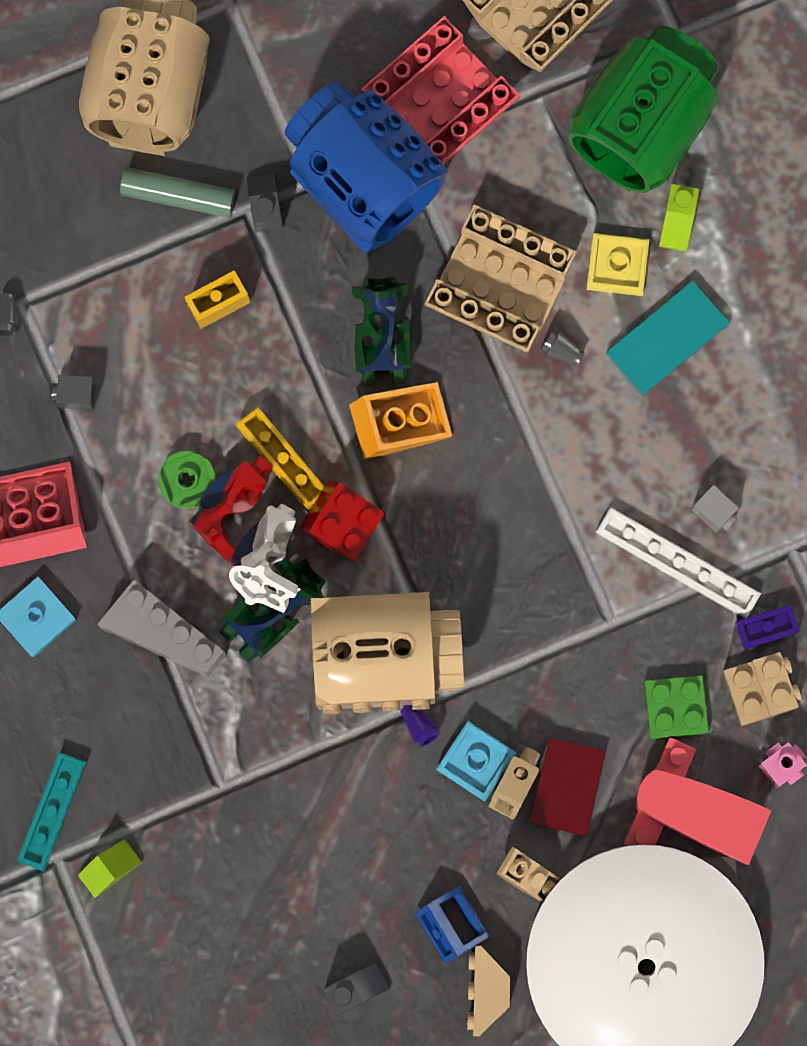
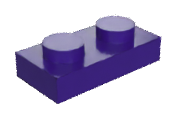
(767, 627)

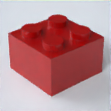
(341, 520)

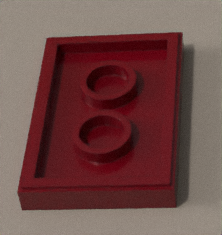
(567, 787)

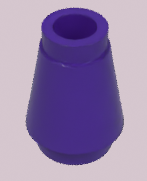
(420, 725)

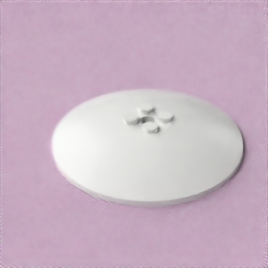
(636, 908)

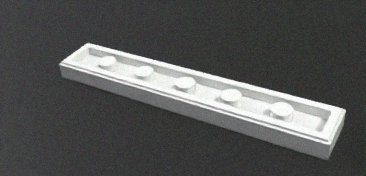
(678, 563)

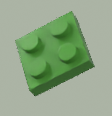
(676, 707)

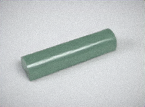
(177, 192)

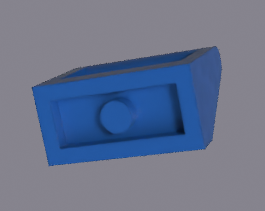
(442, 932)

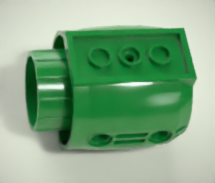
(645, 109)

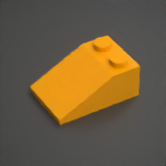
(400, 419)

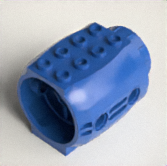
(362, 164)

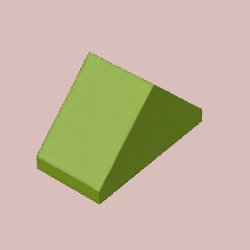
(109, 868)

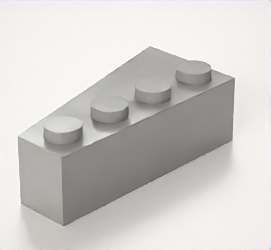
(154, 626)

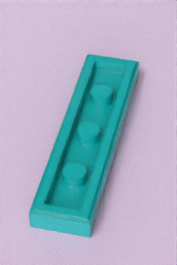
(51, 811)

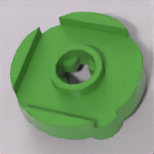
(171, 474)

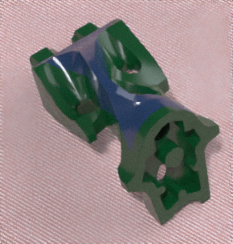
(381, 299)
(256, 626)

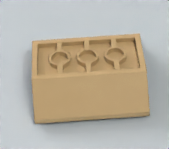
(535, 28)
(501, 279)

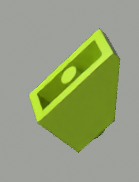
(679, 217)

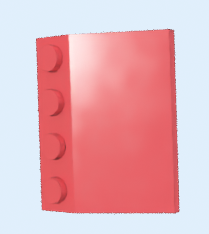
(39, 514)

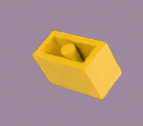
(217, 299)

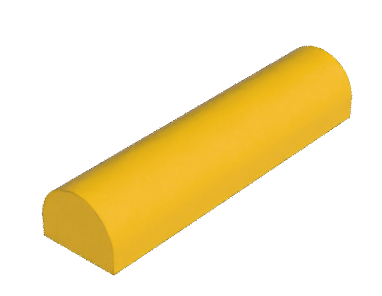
(281, 455)

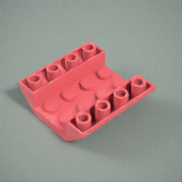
(443, 90)

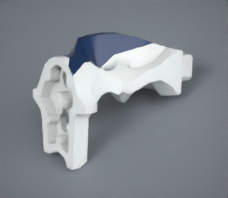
(257, 553)

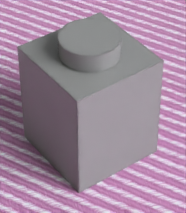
(716, 510)

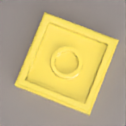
(617, 264)

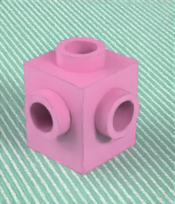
(776, 772)

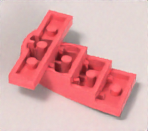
(694, 809)

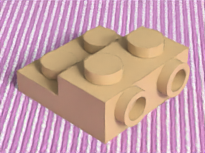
(762, 688)

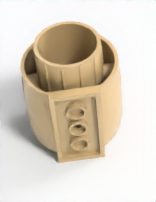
(144, 75)
(370, 635)

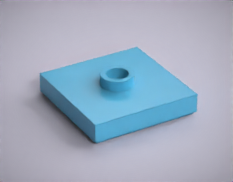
(35, 617)
(476, 761)

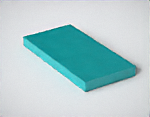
(667, 338)

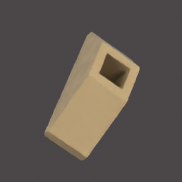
(527, 875)
(488, 991)

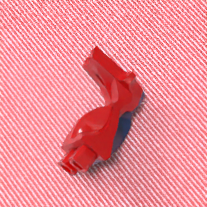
(229, 494)

